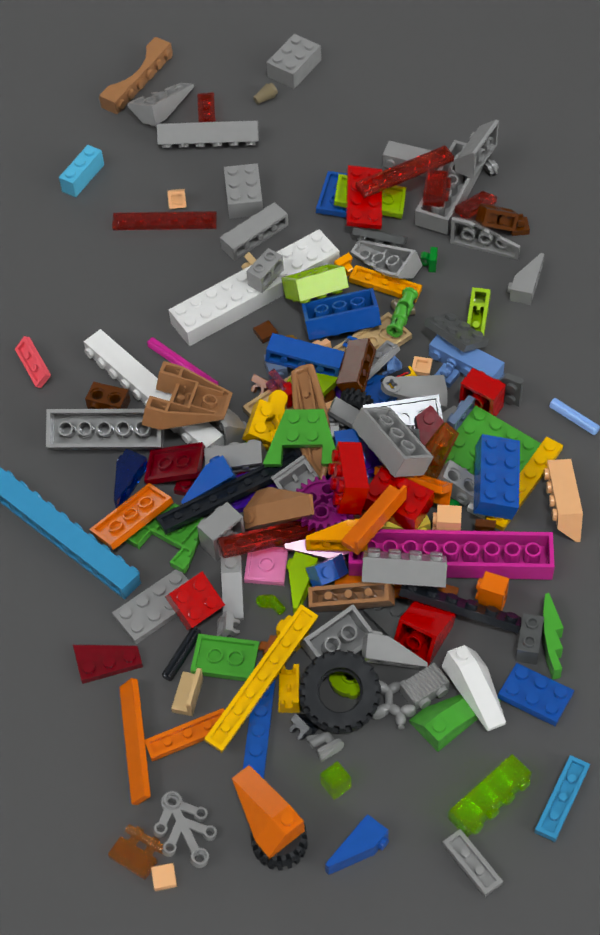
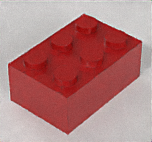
(348, 478)
(412, 510)

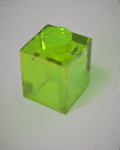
(335, 780)

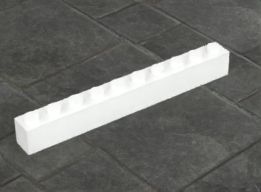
(142, 384)

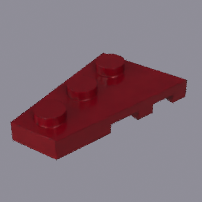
(105, 660)

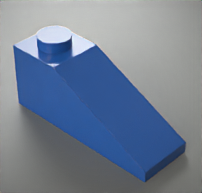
(212, 476)
(359, 845)

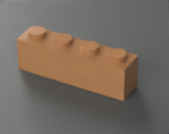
(344, 595)

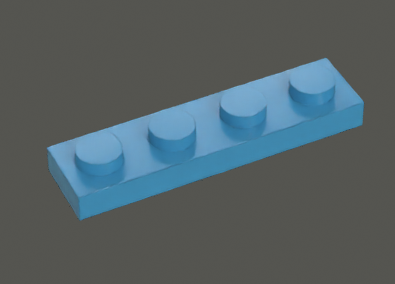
(562, 798)

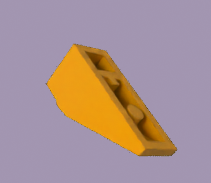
(330, 538)

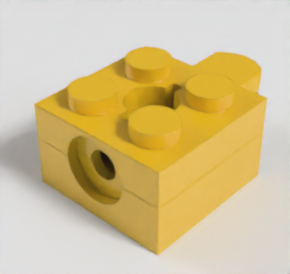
(266, 418)

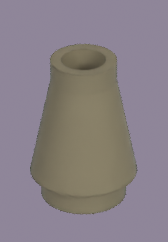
(266, 93)

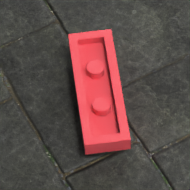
(32, 362)

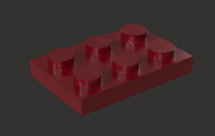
(174, 463)

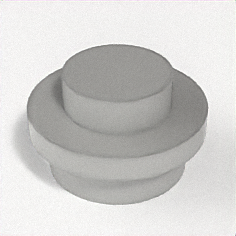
(491, 167)

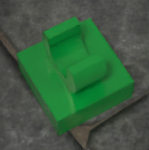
(430, 259)

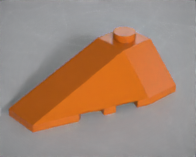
(268, 814)

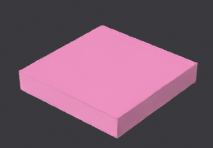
(266, 566)

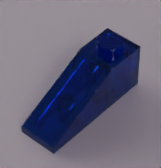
(129, 472)

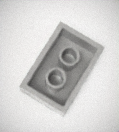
(294, 61)
(243, 190)

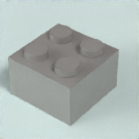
(221, 523)

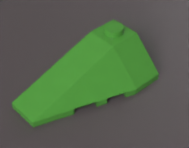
(444, 721)

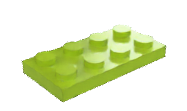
(392, 198)

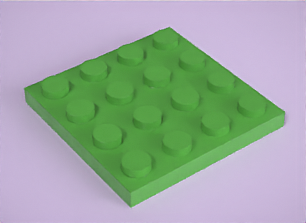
(482, 422)

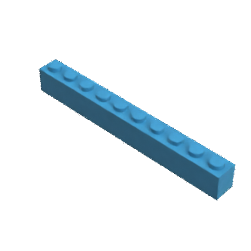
(68, 536)

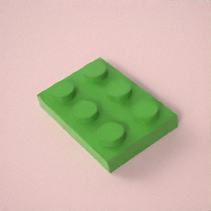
(225, 657)

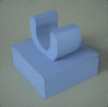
(392, 366)
(449, 372)

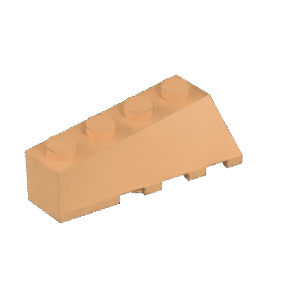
(564, 497)

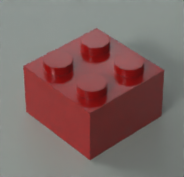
(486, 390)
(195, 600)

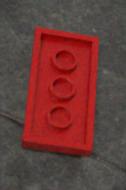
(359, 210)

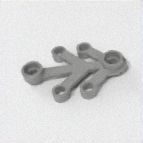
(184, 826)

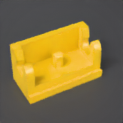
(289, 690)

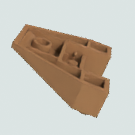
(192, 399)

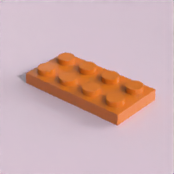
(131, 516)

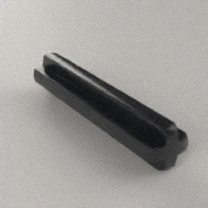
(181, 654)

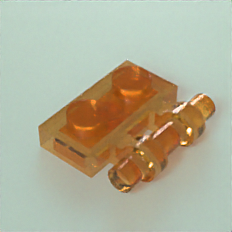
(134, 858)

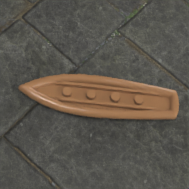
(308, 395)

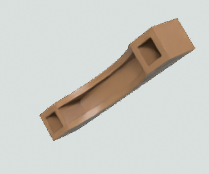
(117, 96)

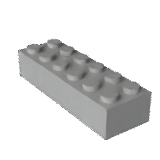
(440, 218)
(100, 430)

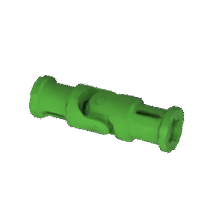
(402, 312)

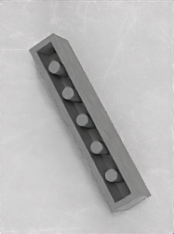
(208, 132)

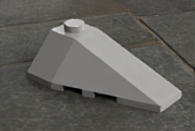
(160, 104)
(478, 237)
(388, 259)

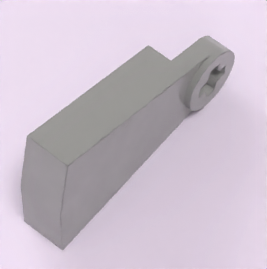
(416, 386)

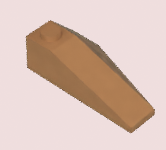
(275, 507)

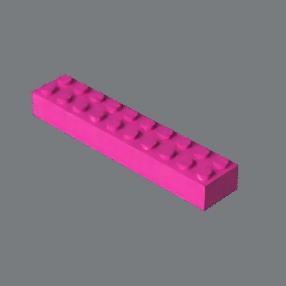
(472, 552)

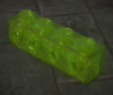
(490, 795)

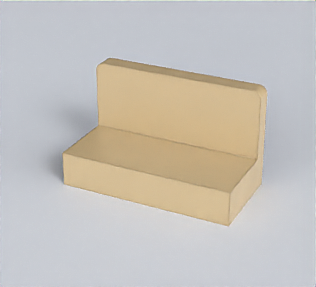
(188, 693)

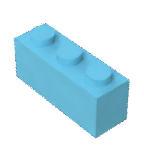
(81, 171)

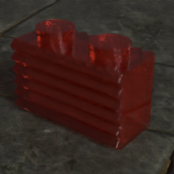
(436, 188)

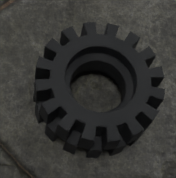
(356, 398)

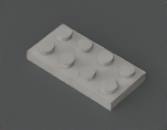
(149, 608)

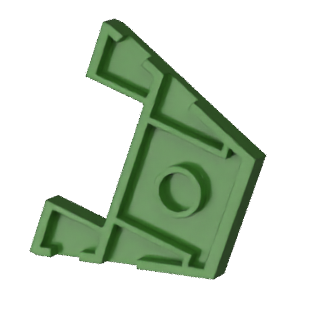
(300, 430)
(184, 538)

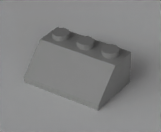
(477, 150)
(340, 633)

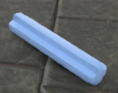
(574, 416)

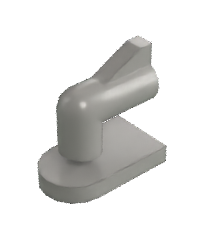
(332, 745)

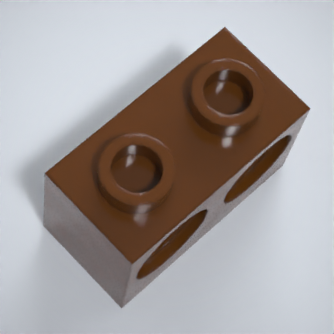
(497, 217)
(107, 397)

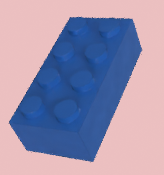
(341, 314)
(496, 477)

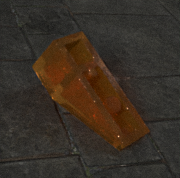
(440, 447)

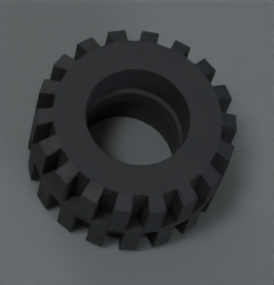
(286, 856)

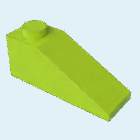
(479, 308)
(299, 577)

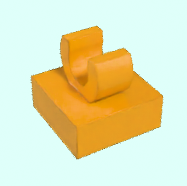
(346, 261)

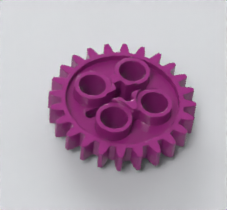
(322, 505)

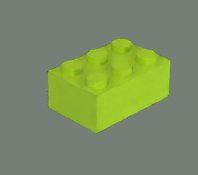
(315, 283)

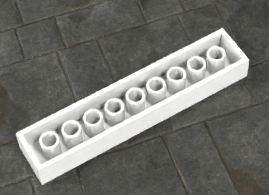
(233, 297)

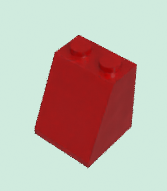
(424, 629)

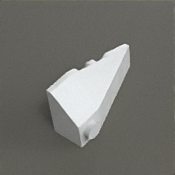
(475, 685)

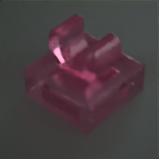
(275, 383)

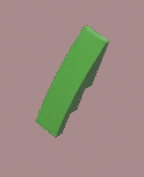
(551, 632)

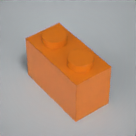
(492, 590)

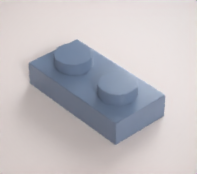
(461, 413)

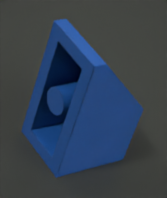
(327, 570)

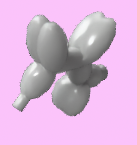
(388, 707)

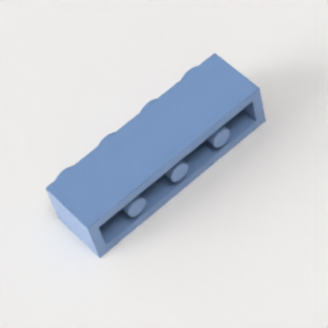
(445, 352)

